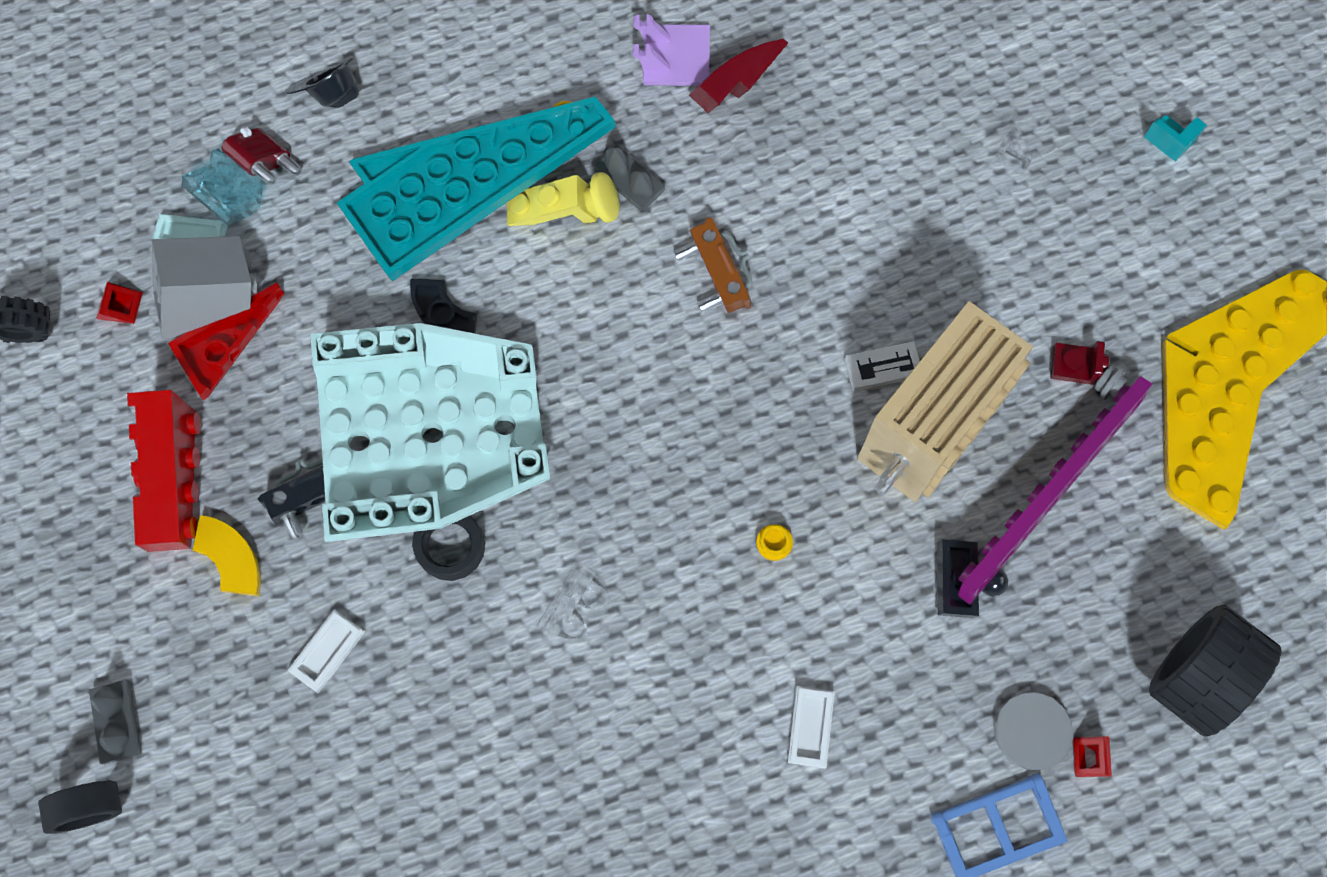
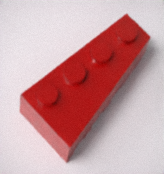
(164, 470)

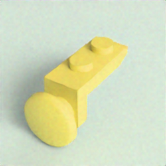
(566, 198)

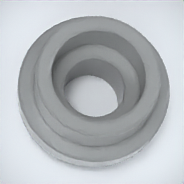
(1111, 382)

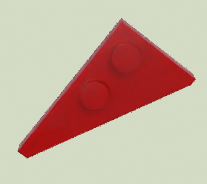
(213, 348)

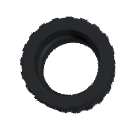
(1215, 671)

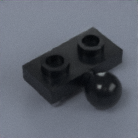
(952, 560)

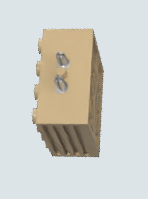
(944, 403)

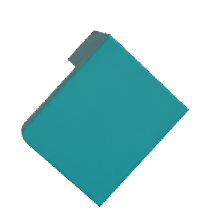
(1172, 137)

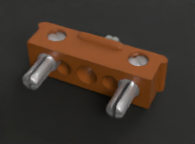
(722, 270)

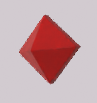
(1101, 747)

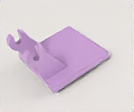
(672, 53)

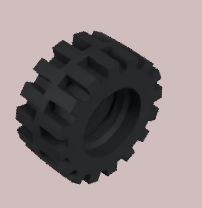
(23, 320)

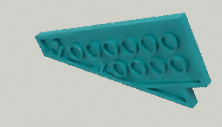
(444, 185)

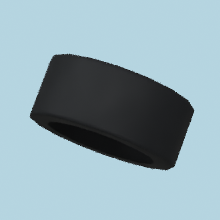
(456, 571)
(79, 806)

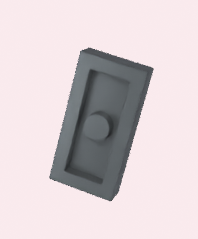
(630, 178)
(115, 722)

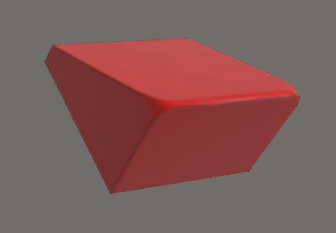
(119, 304)

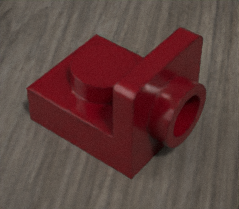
(1079, 363)

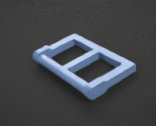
(988, 801)

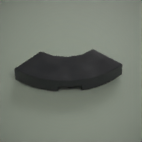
(437, 309)

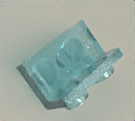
(224, 188)

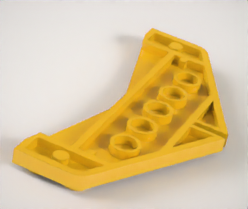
(1217, 393)

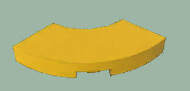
(231, 555)

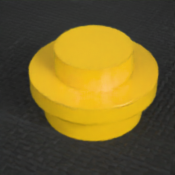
(774, 542)

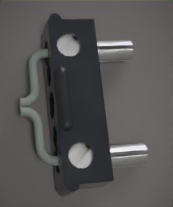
(295, 496)

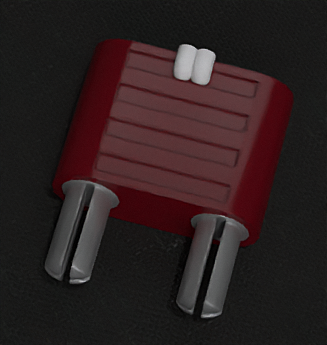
(259, 154)

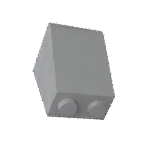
(199, 281)

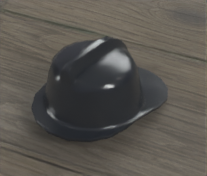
(329, 87)

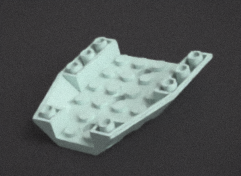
(394, 389)

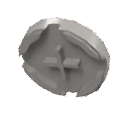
(1033, 731)

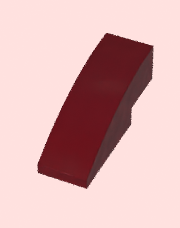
(736, 74)

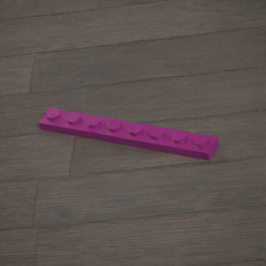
(1045, 497)

